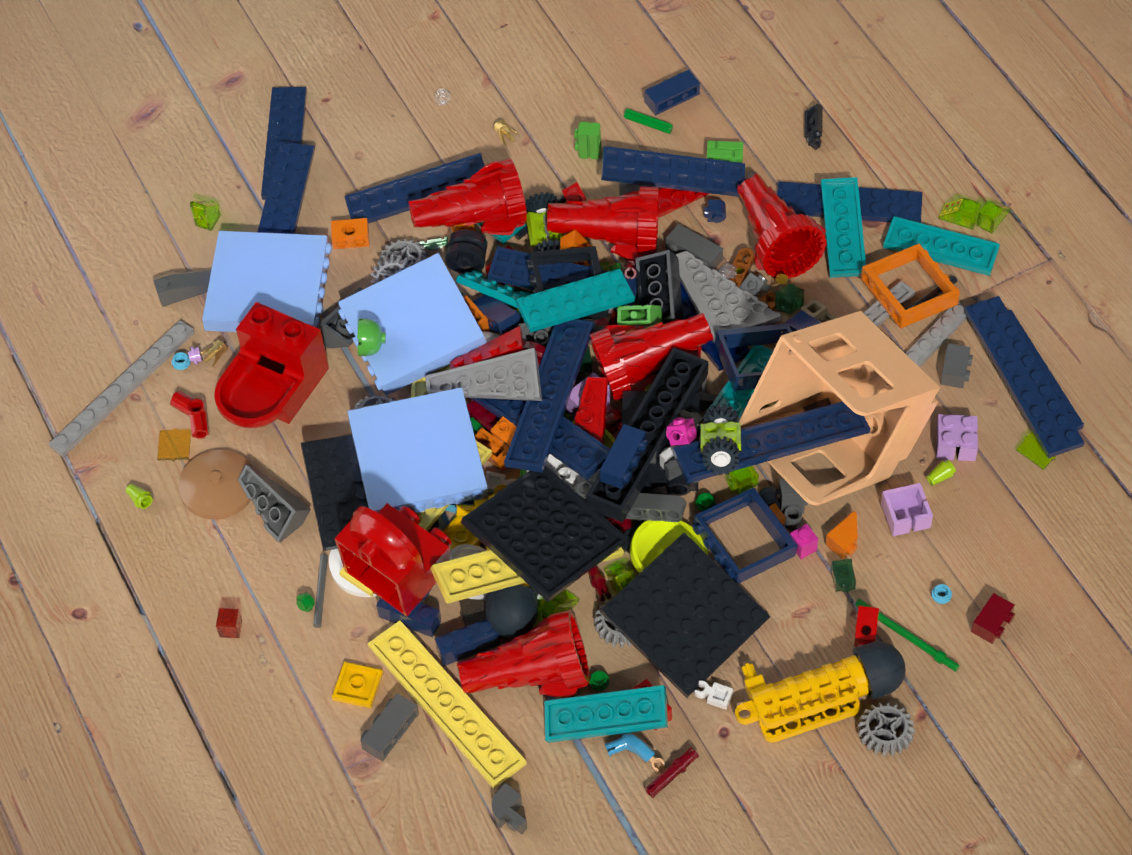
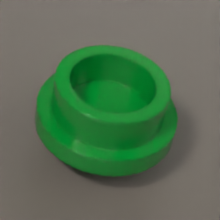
(705, 501)
(305, 602)
(599, 681)

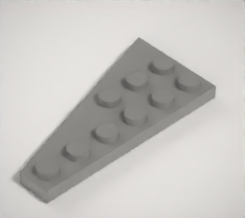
(502, 377)

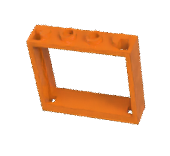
(891, 304)

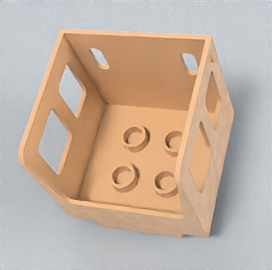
(851, 365)

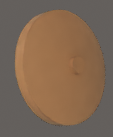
(211, 485)

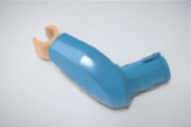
(635, 745)

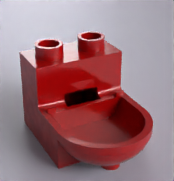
(258, 396)
(392, 554)

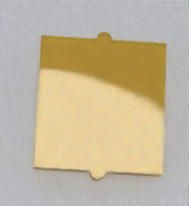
(174, 444)

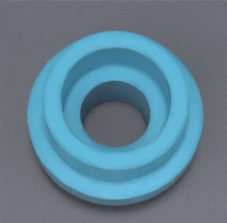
(180, 357)
(941, 589)

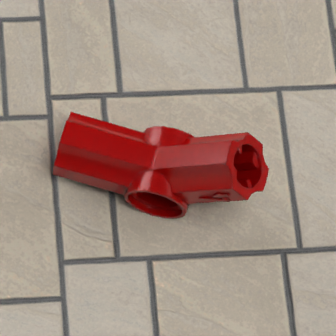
(189, 407)

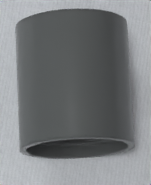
(793, 511)

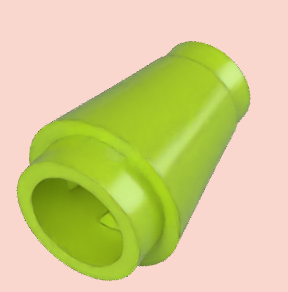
(941, 472)
(139, 496)

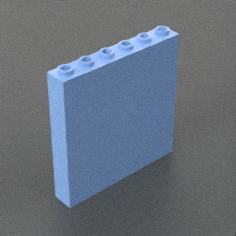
(266, 269)
(422, 321)
(418, 452)

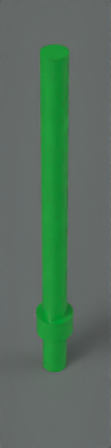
(939, 656)

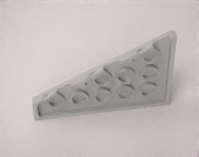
(719, 298)

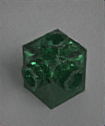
(789, 298)

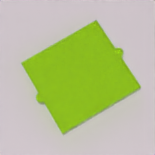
(1033, 451)

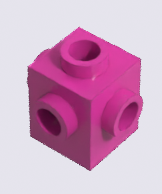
(681, 431)

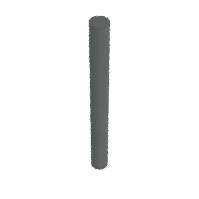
(320, 591)

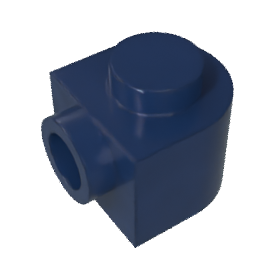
(715, 211)

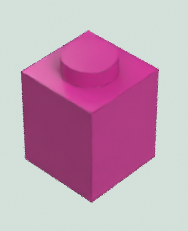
(806, 541)

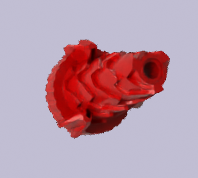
(487, 197)
(622, 220)
(785, 240)
(632, 354)
(545, 656)

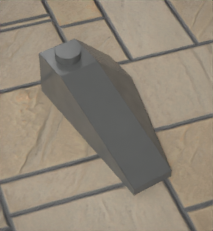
(181, 285)
(334, 330)

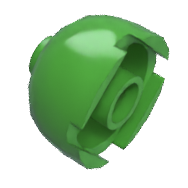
(369, 337)

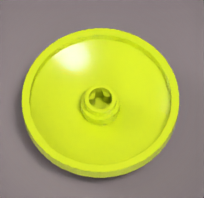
(655, 537)

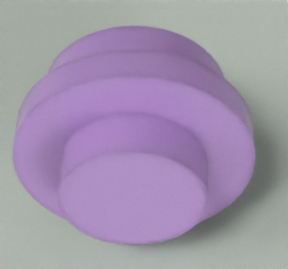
(194, 355)

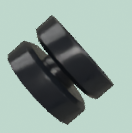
(466, 251)

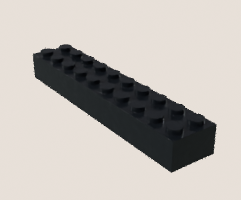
(669, 393)

